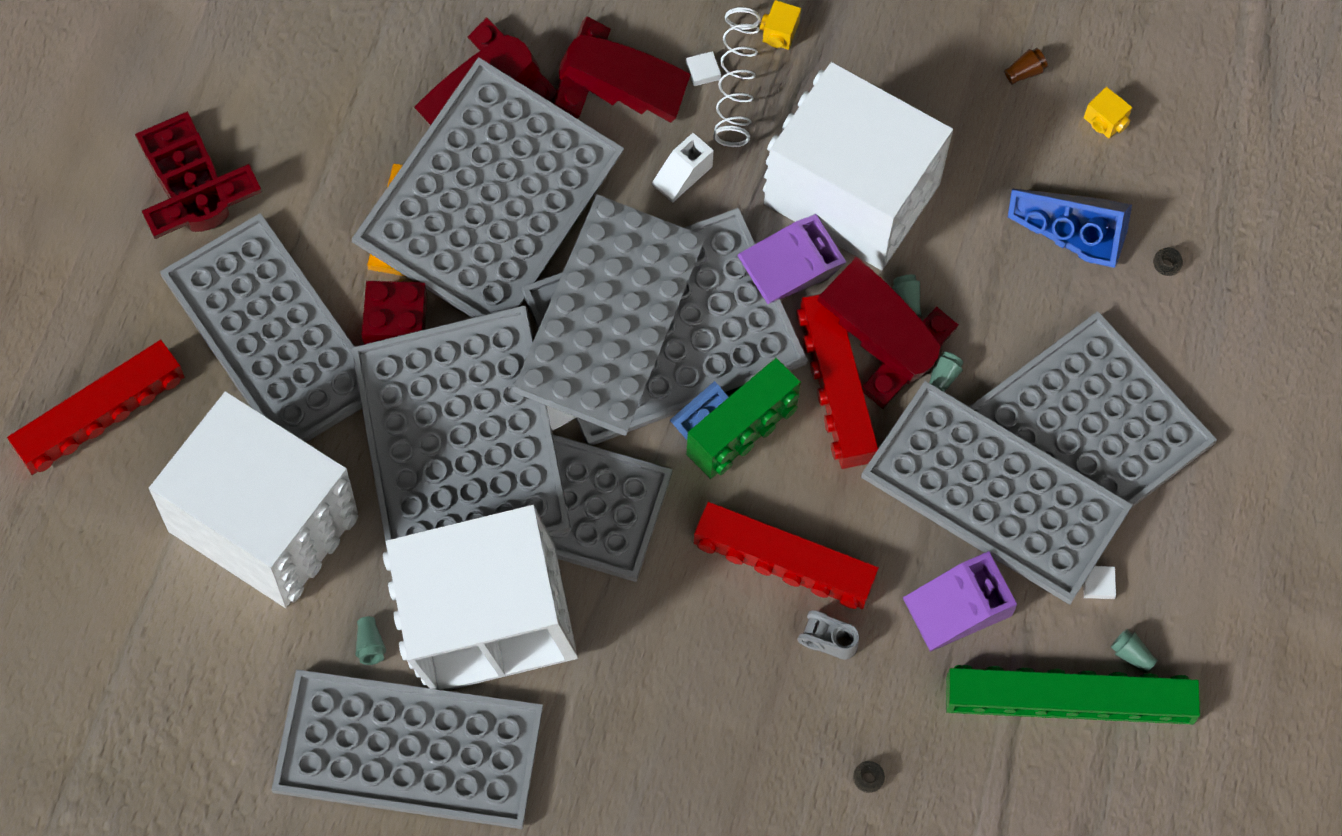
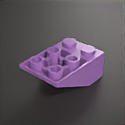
(792, 259)
(961, 602)

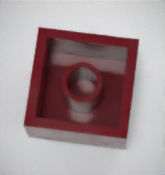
(393, 309)

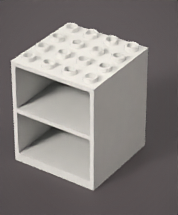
(856, 164)
(255, 499)
(479, 599)

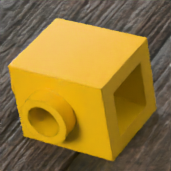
(780, 24)
(1108, 113)

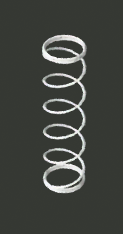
(739, 27)

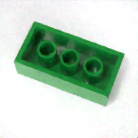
(743, 419)

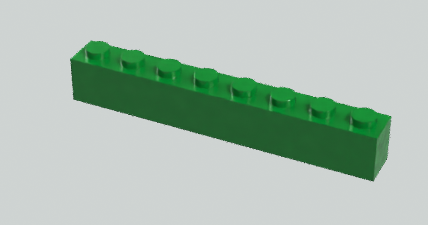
(1072, 695)

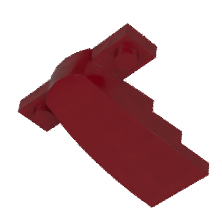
(501, 52)
(616, 75)
(189, 179)
(886, 329)

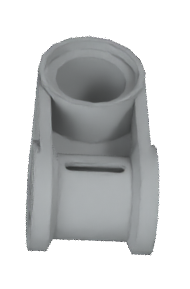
(827, 634)

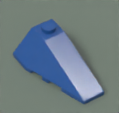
(1082, 224)

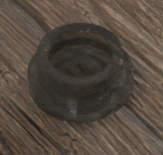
(1171, 255)
(872, 768)

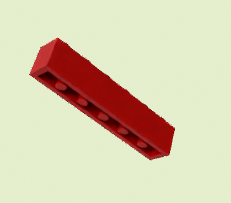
(839, 384)
(96, 407)
(785, 556)

